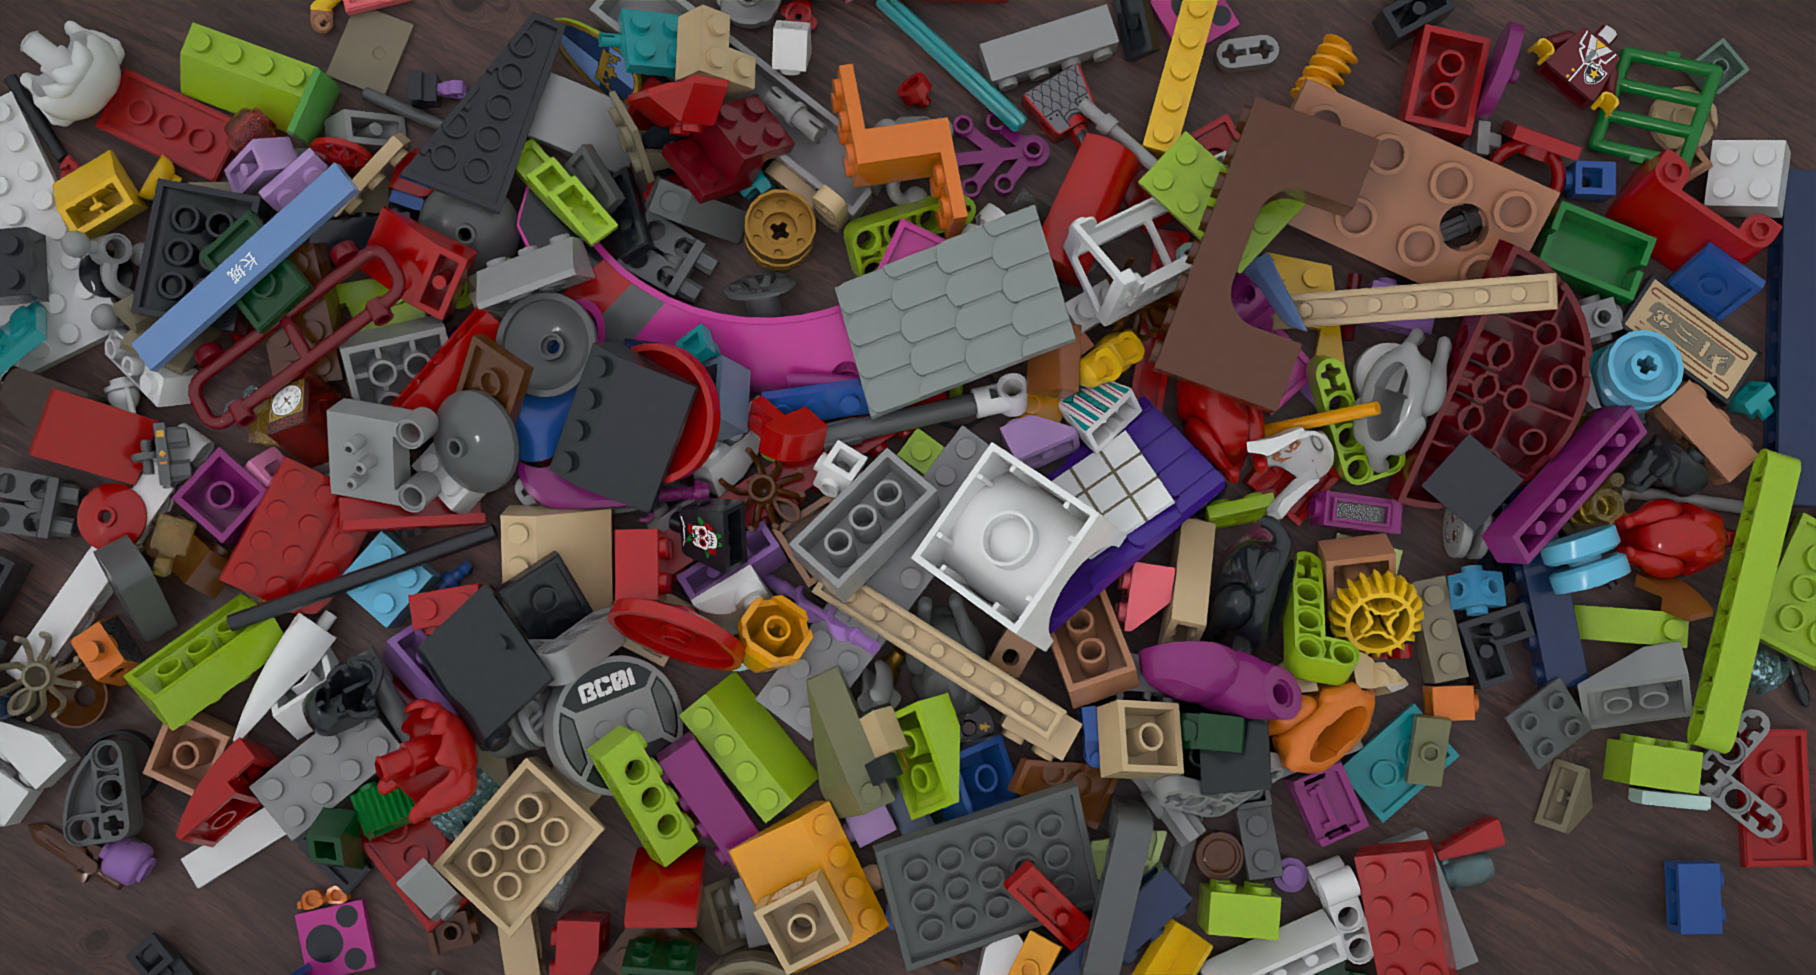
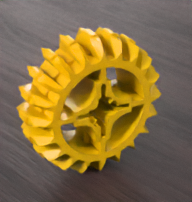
(1383, 595)

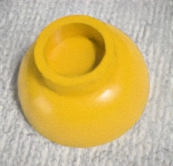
(164, 170)

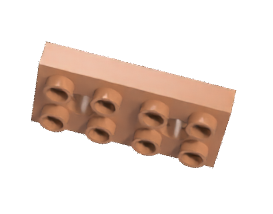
(1411, 189)

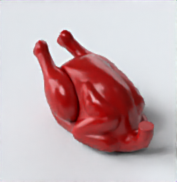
(1221, 429)
(1673, 538)

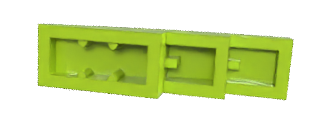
(564, 194)

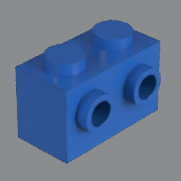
(1694, 896)

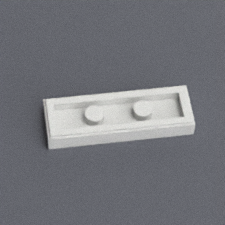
(240, 844)

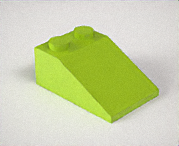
(931, 755)

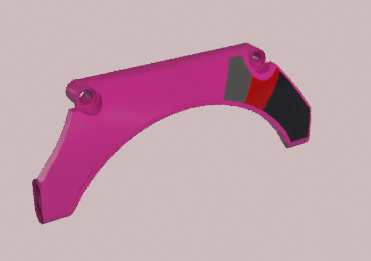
(631, 309)

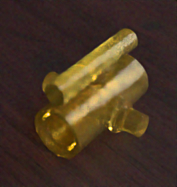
(1603, 504)

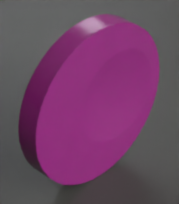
(1500, 69)

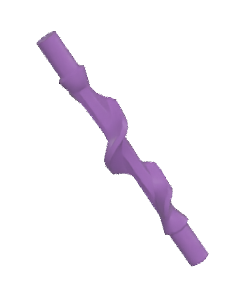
(815, 614)

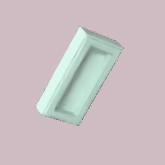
(1669, 799)

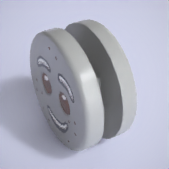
(1461, 539)

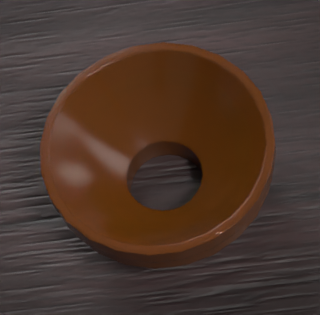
(76, 714)

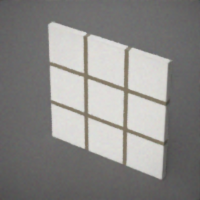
(1117, 485)

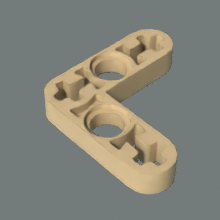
(825, 202)

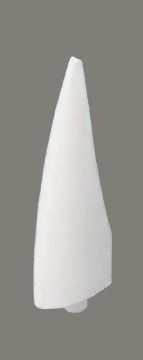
(291, 659)

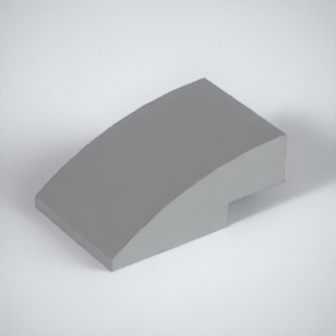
(577, 116)

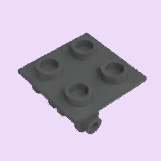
(1547, 723)

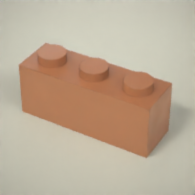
(1696, 422)

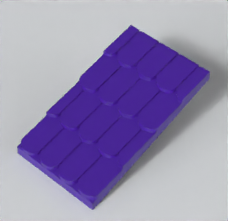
(1186, 478)

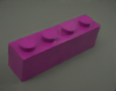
(707, 795)

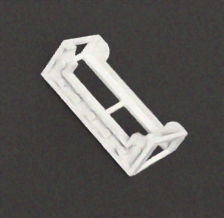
(1127, 290)

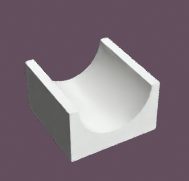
(1013, 543)

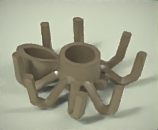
(36, 677)

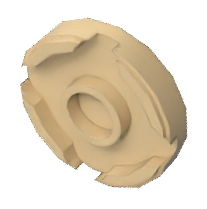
(1680, 114)

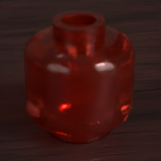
(248, 125)

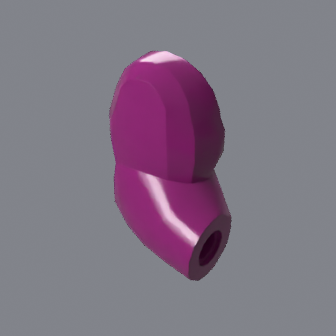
(1221, 680)

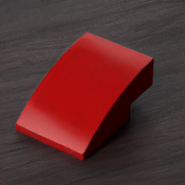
(224, 793)
(667, 894)

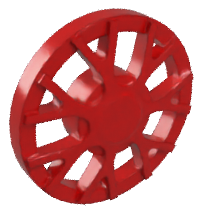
(342, 152)

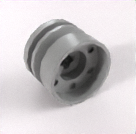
(527, 727)

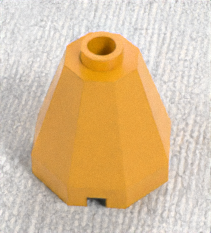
(773, 634)

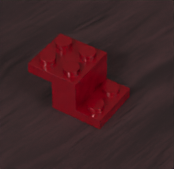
(731, 151)

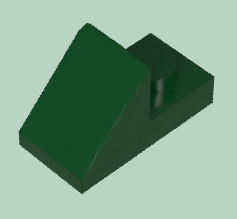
(1212, 732)

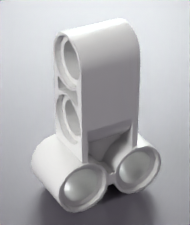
(1339, 889)

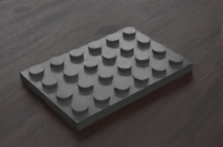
(950, 876)

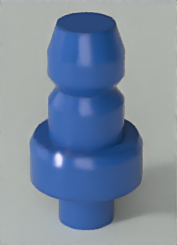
(455, 576)

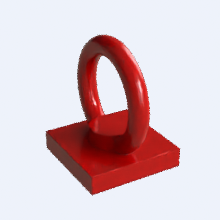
(1537, 146)

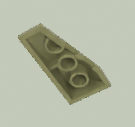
(843, 748)

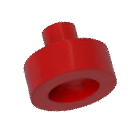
(915, 90)

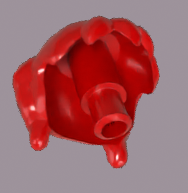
(432, 766)

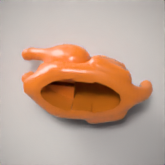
(1324, 728)

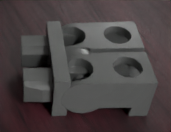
(679, 260)
(43, 507)

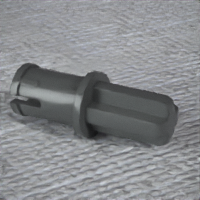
(1461, 224)

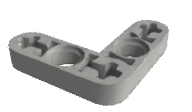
(1725, 782)
(1186, 793)

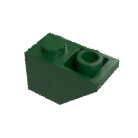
(336, 839)

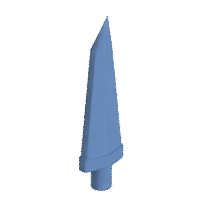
(1266, 277)

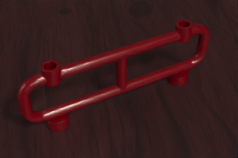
(214, 359)

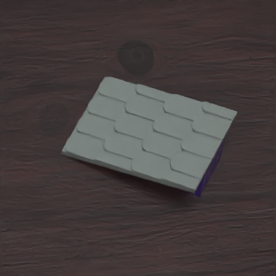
(955, 312)

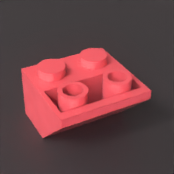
(1144, 593)

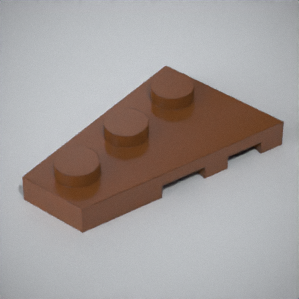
(1040, 774)

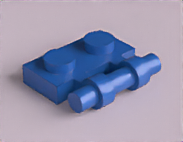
(1089, 734)

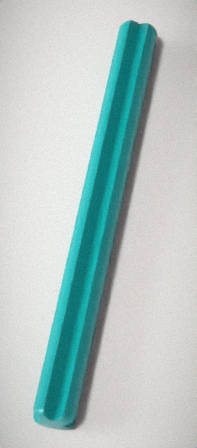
(953, 63)

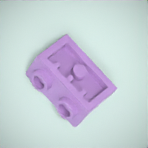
(293, 180)

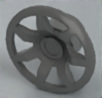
(761, 298)

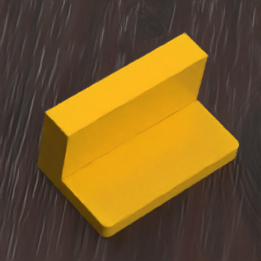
(1174, 952)

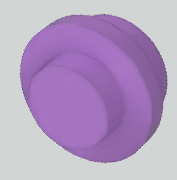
(1294, 875)

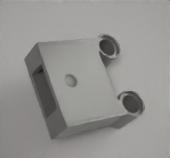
(372, 453)

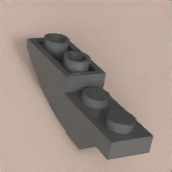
(1258, 837)

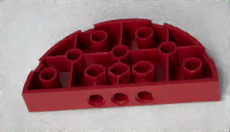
(1510, 385)

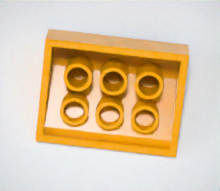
(800, 846)

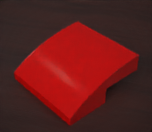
(1277, 479)

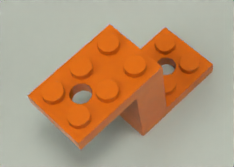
(899, 153)

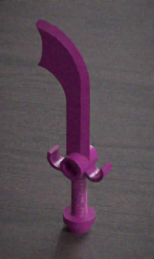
(560, 494)

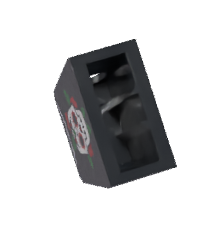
(713, 532)

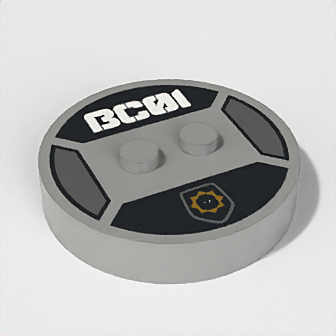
(609, 695)

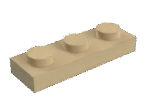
(371, 174)

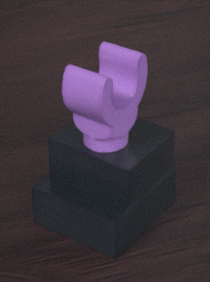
(426, 89)

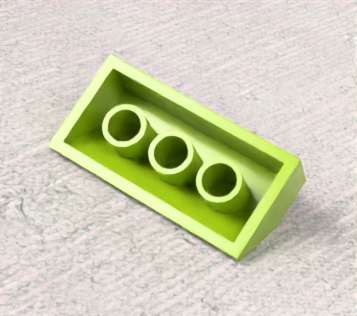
(241, 75)
(203, 664)
(750, 746)

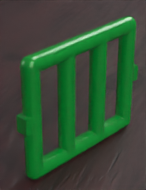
(1692, 133)

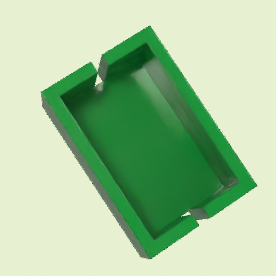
(1594, 252)

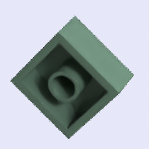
(1723, 55)

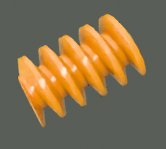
(1328, 64)

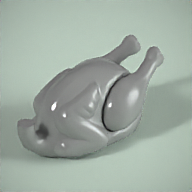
(1407, 393)

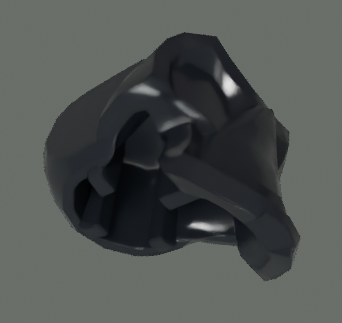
(1669, 463)
(344, 696)

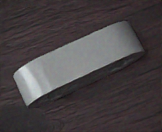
(1245, 46)

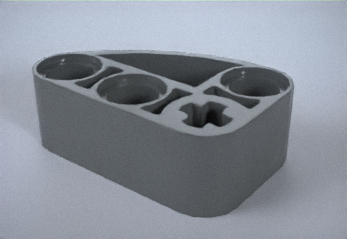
(136, 588)
(93, 800)

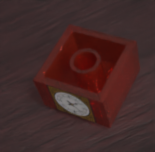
(300, 418)

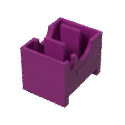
(1327, 805)

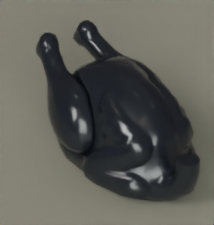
(1254, 587)

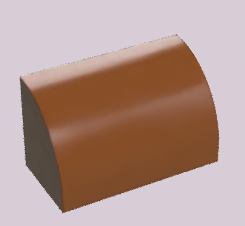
(1056, 371)

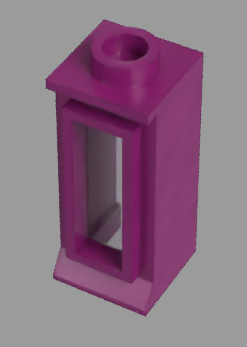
(1355, 513)

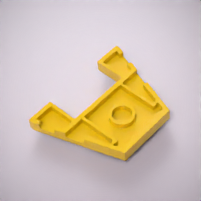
(1310, 277)

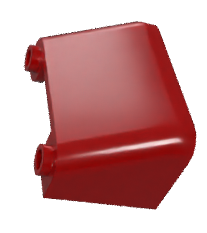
(1658, 207)

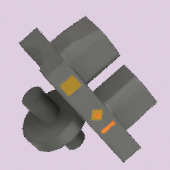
(165, 440)

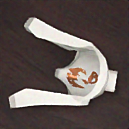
(1297, 451)

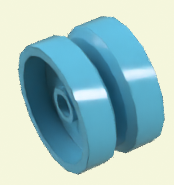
(1638, 371)
(1584, 559)

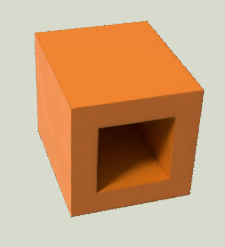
(1451, 701)

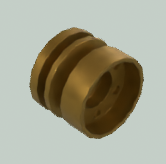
(776, 212)

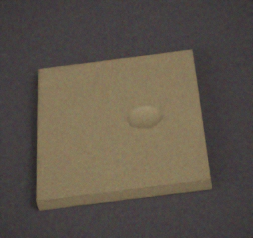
(370, 50)

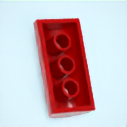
(1091, 189)

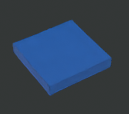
(1715, 281)

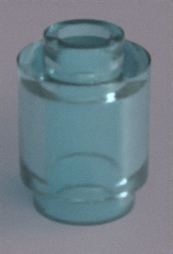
(1468, 870)

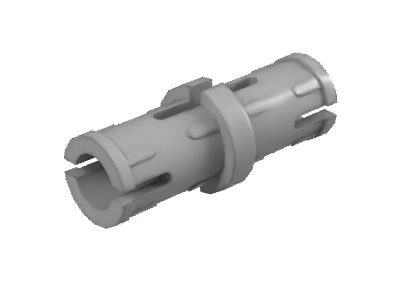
(795, 114)

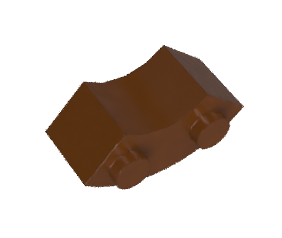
(201, 565)

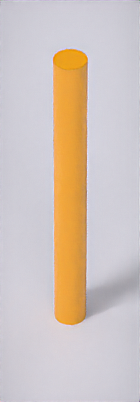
(1325, 418)

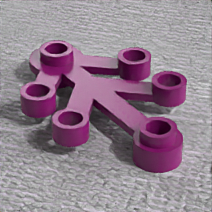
(992, 155)

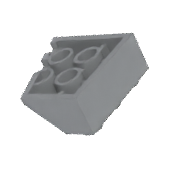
(388, 357)

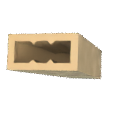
(1192, 558)

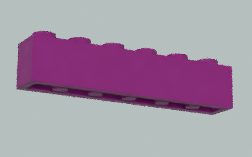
(1564, 484)

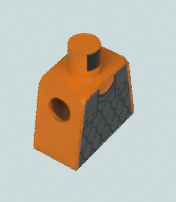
(107, 649)

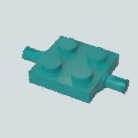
(645, 41)

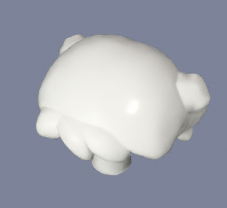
(74, 79)

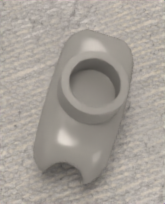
(877, 688)

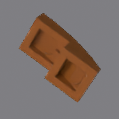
(1677, 597)

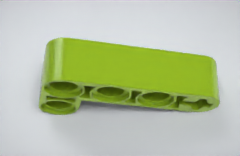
(878, 224)
(1350, 450)
(1306, 648)

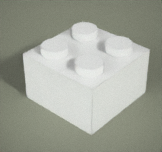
(1748, 177)

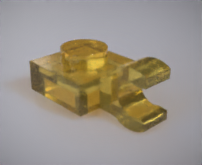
(171, 537)

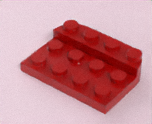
(292, 538)

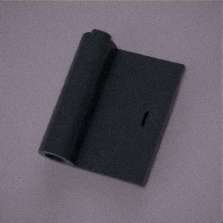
(479, 672)

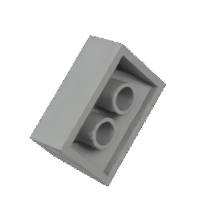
(532, 272)

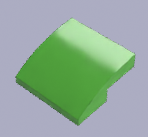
(314, 108)

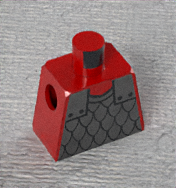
(1056, 105)

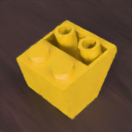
(97, 197)

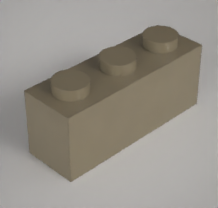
(1439, 641)

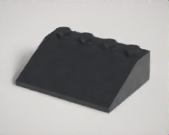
(180, 228)
(623, 426)

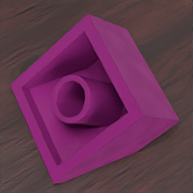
(221, 496)

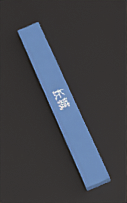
(245, 267)

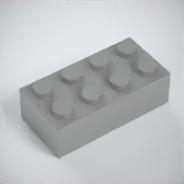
(865, 525)
(323, 774)

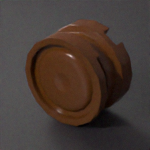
(1218, 855)

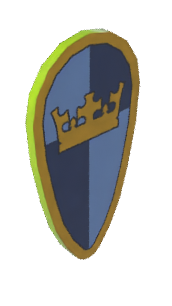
(599, 66)

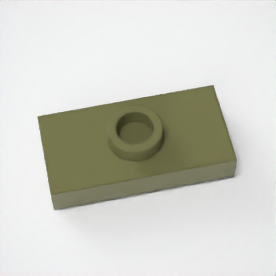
(1427, 750)

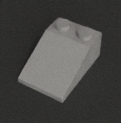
(1638, 688)

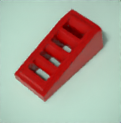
(1474, 838)

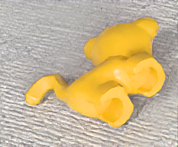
(1110, 358)

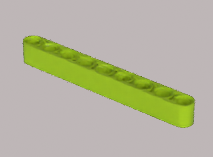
(1744, 601)

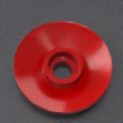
(126, 511)

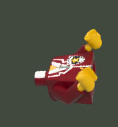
(1580, 66)

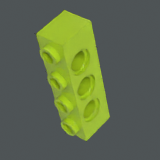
(610, 758)

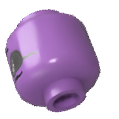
(127, 860)

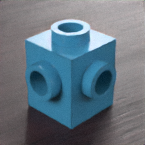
(1476, 590)

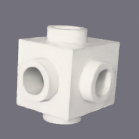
(838, 469)

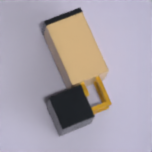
(885, 740)

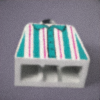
(1100, 412)

